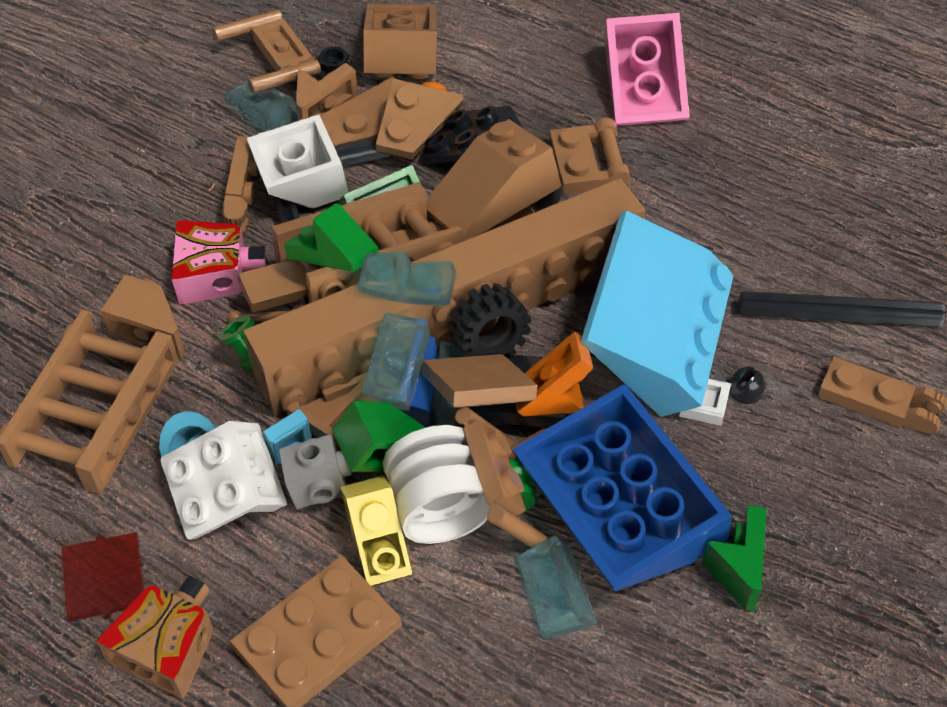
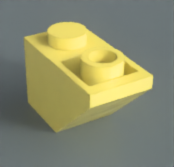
(376, 530)

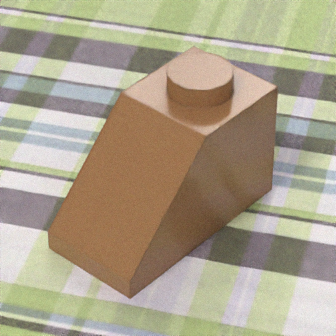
(138, 311)

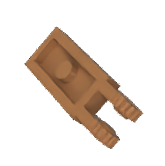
(239, 189)
(882, 397)

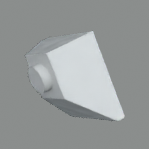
(299, 163)

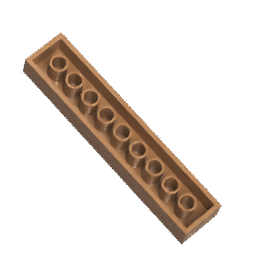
(532, 256)

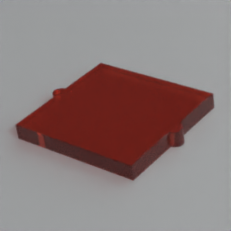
(102, 576)

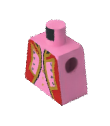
(210, 259)

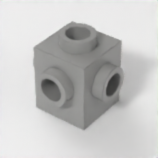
(314, 471)

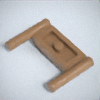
(277, 44)
(499, 481)

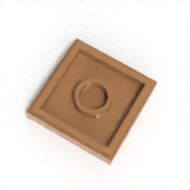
(479, 380)

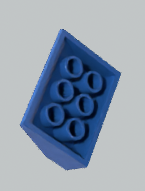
(624, 490)

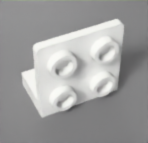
(222, 478)

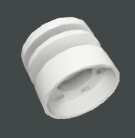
(435, 485)

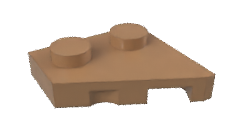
(413, 117)

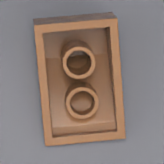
(400, 40)
(494, 180)

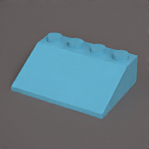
(658, 314)

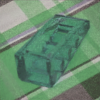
(266, 109)

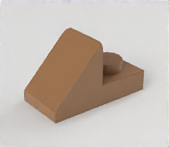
(321, 96)

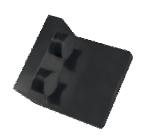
(462, 130)

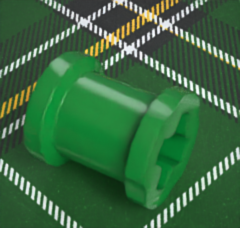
(234, 336)

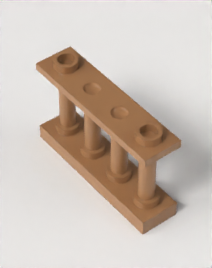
(378, 218)
(114, 427)

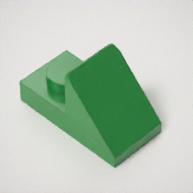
(332, 241)
(740, 564)

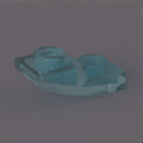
(398, 280)

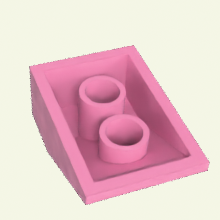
(646, 69)

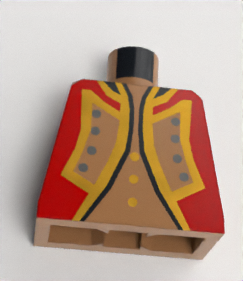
(161, 636)

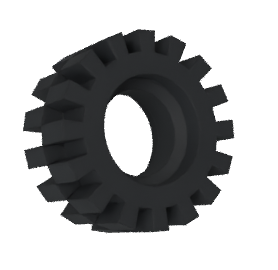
(481, 309)

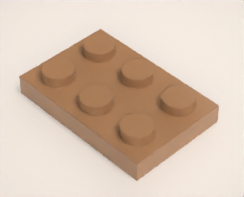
(316, 634)

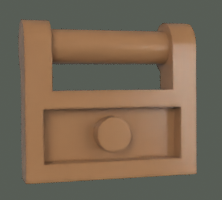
(577, 160)

